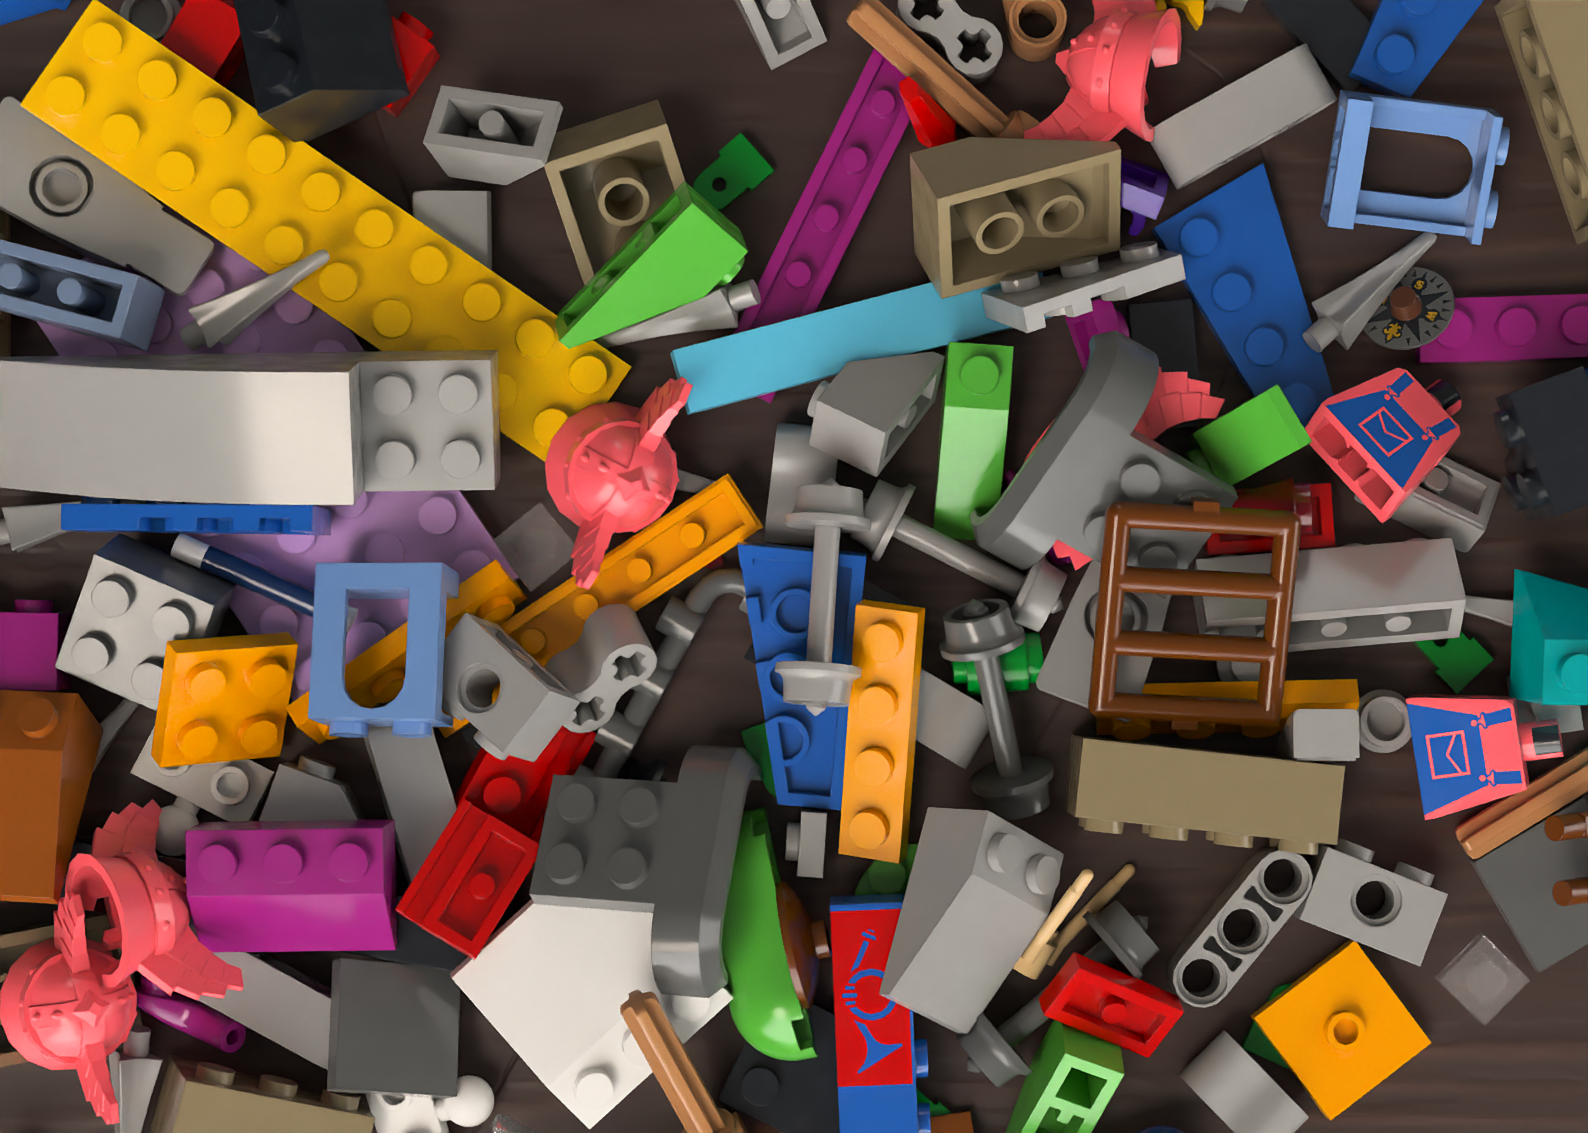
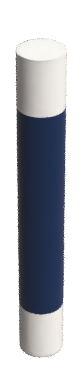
(248, 575)

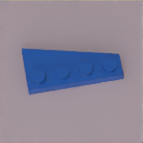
(1407, 42)
(1249, 289)
(110, 515)
(803, 748)

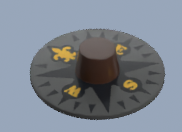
(1413, 311)

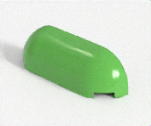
(754, 952)

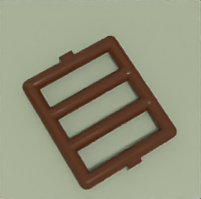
(1118, 578)

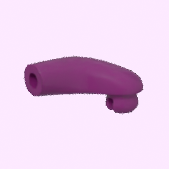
(190, 1016)

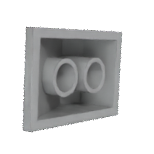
(967, 914)

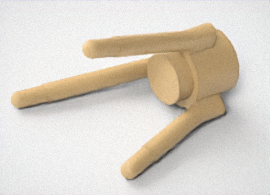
(1048, 942)

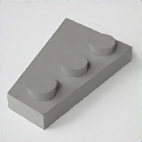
(1027, 298)

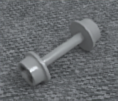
(828, 512)
(1032, 593)

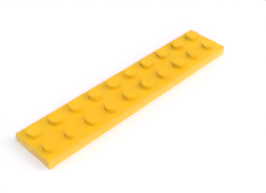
(285, 200)

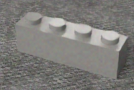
(1350, 595)

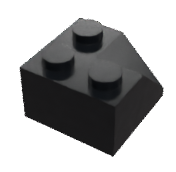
(1547, 445)

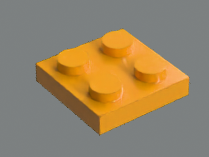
(223, 699)

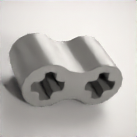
(948, 32)
(793, 466)
(603, 665)
(949, 721)
(1241, 1090)

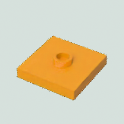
(1340, 1029)

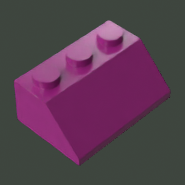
(293, 885)

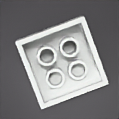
(556, 994)

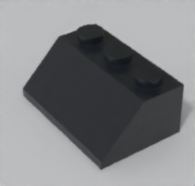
(320, 62)

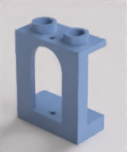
(1459, 214)
(420, 700)

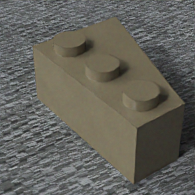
(220, 1100)

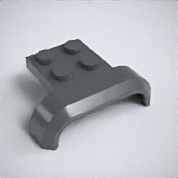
(1097, 459)
(655, 853)

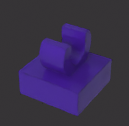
(1141, 192)

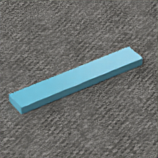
(824, 341)

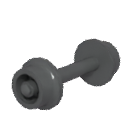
(1014, 783)
(994, 1048)

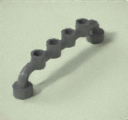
(680, 625)

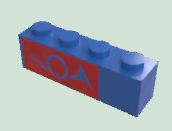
(872, 1033)

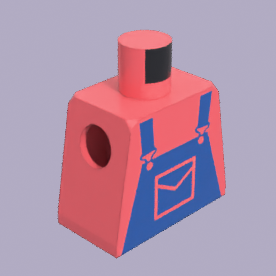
(1386, 436)
(1474, 749)

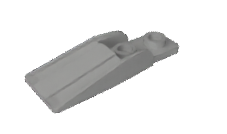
(91, 206)
(1069, 660)

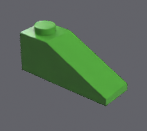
(662, 266)
(971, 434)
(1248, 437)
(1068, 1084)

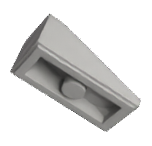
(1320, 735)

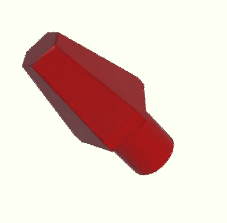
(928, 119)

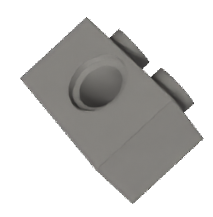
(530, 698)
(1403, 922)

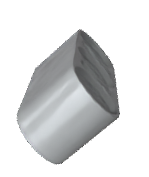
(1241, 116)
(412, 792)
(1269, 914)
(278, 1004)

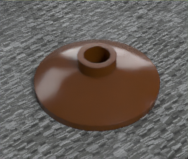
(803, 943)

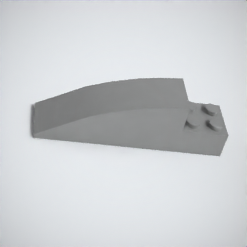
(250, 425)

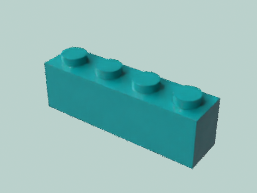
(1549, 641)

